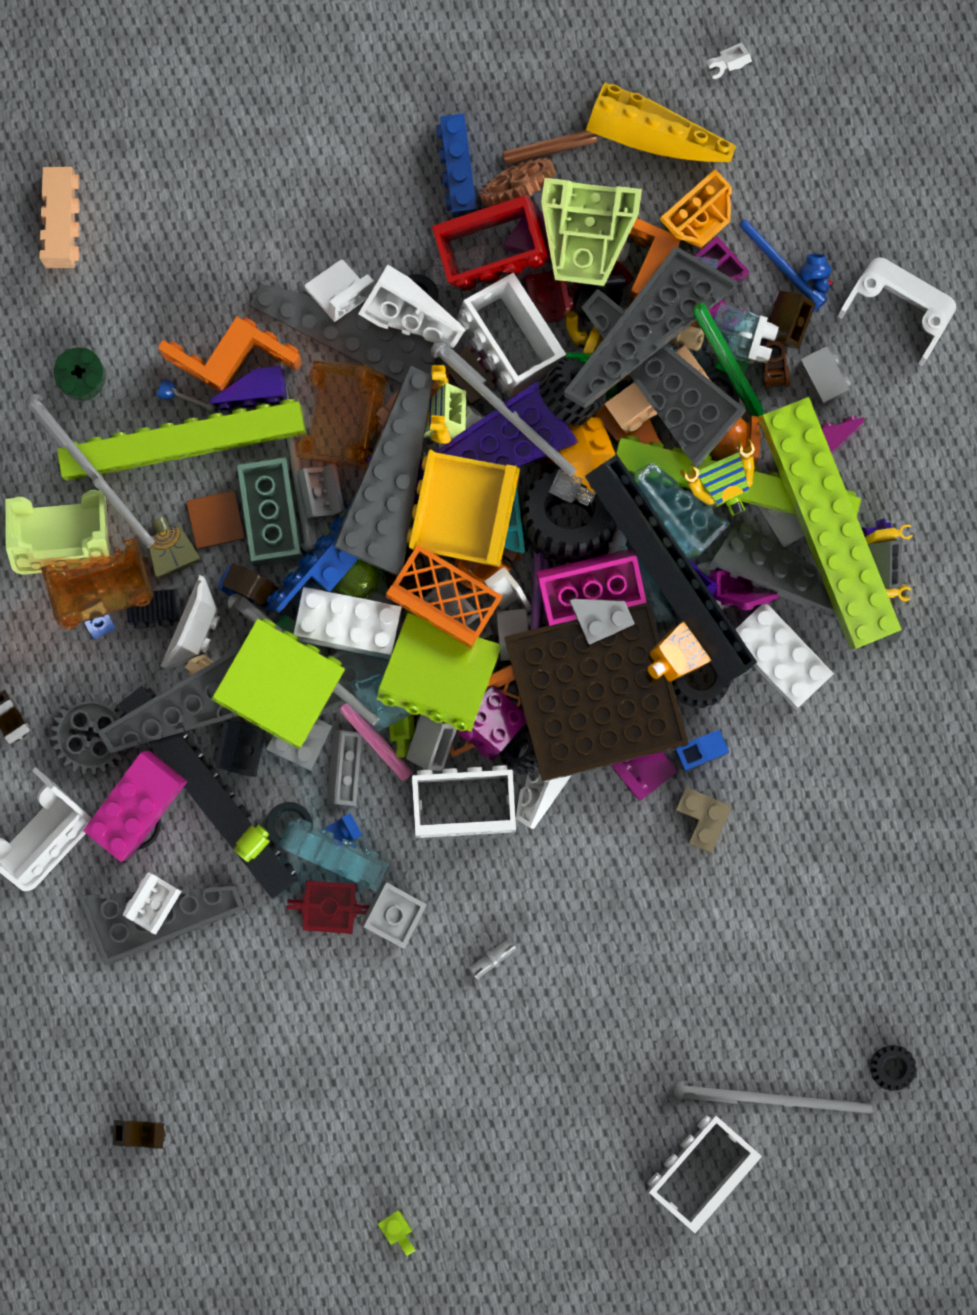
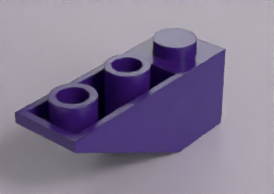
(258, 386)

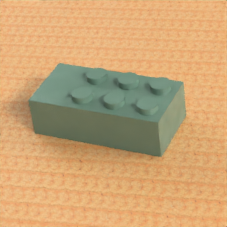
(269, 512)

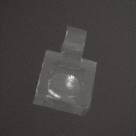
(570, 487)

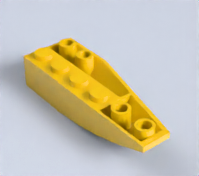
(653, 128)

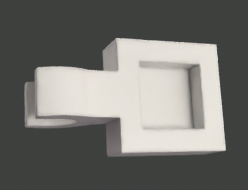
(730, 58)

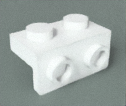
(151, 903)

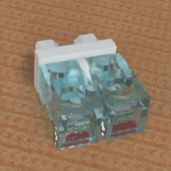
(744, 333)

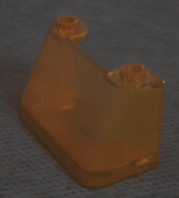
(343, 413)
(99, 586)

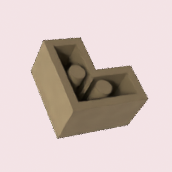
(710, 816)

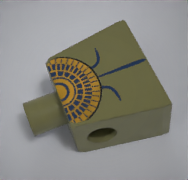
(171, 549)

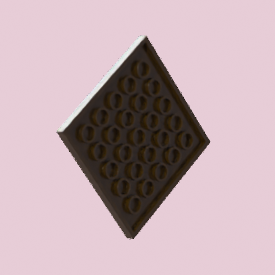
(596, 699)

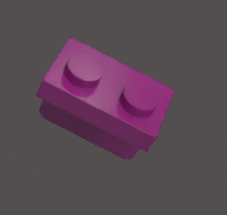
(739, 591)
(495, 724)

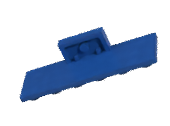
(324, 565)

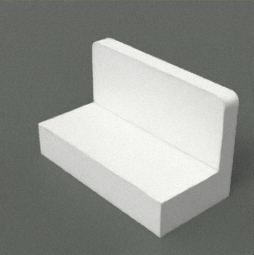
(505, 585)

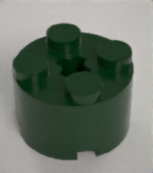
(67, 368)

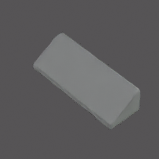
(341, 768)

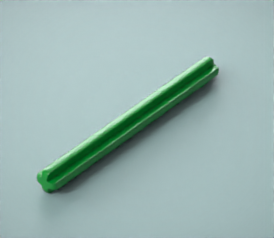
(727, 360)

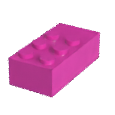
(597, 578)
(135, 805)

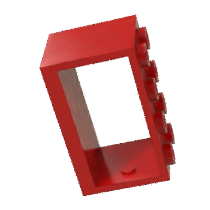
(483, 220)

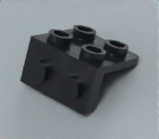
(239, 748)

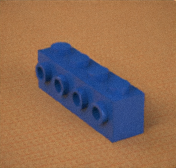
(458, 165)

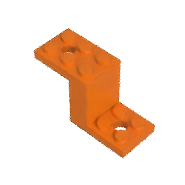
(661, 245)
(231, 354)

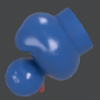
(818, 269)

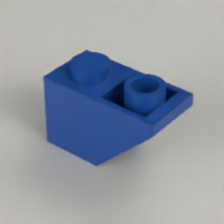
(701, 750)

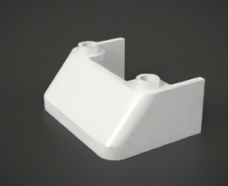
(887, 275)
(44, 838)

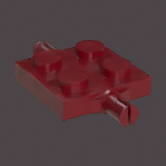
(328, 907)

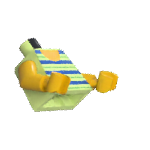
(445, 410)

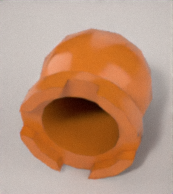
(739, 433)

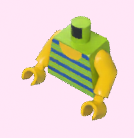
(724, 480)

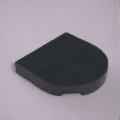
(612, 289)

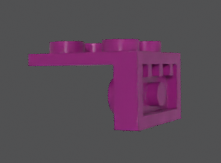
(644, 773)

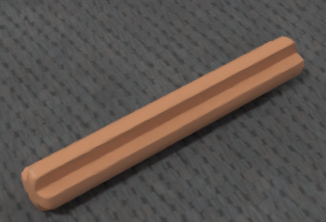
(549, 147)

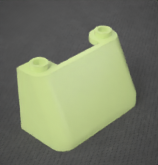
(56, 534)

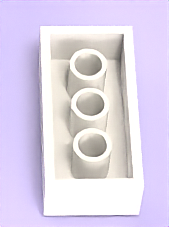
(347, 623)
(783, 656)

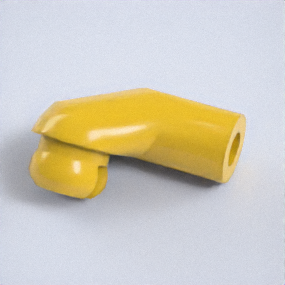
(577, 338)

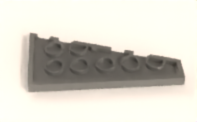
(121, 937)

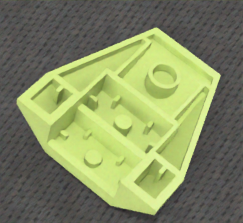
(587, 227)

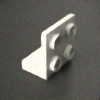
(339, 290)

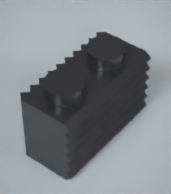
(161, 610)

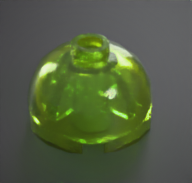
(359, 580)

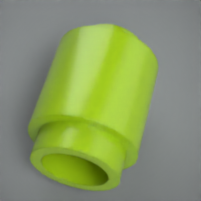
(252, 842)

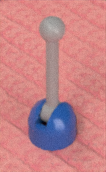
(168, 391)

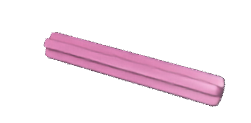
(377, 742)

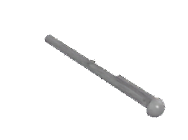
(442, 350)
(34, 403)
(307, 525)
(252, 613)
(731, 1096)

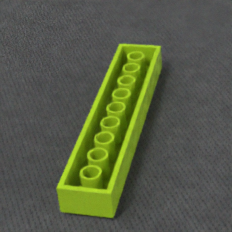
(829, 523)

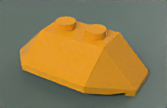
(701, 211)
(591, 450)

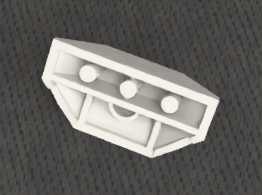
(194, 627)

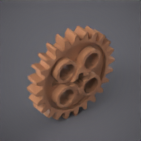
(517, 182)

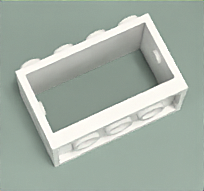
(529, 321)
(470, 828)
(721, 1190)

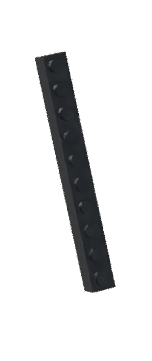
(670, 568)
(216, 800)

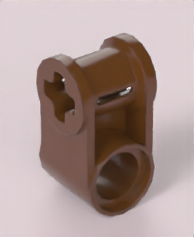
(776, 368)

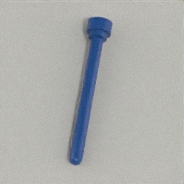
(815, 296)

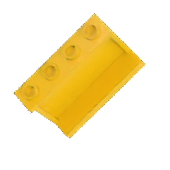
(463, 508)

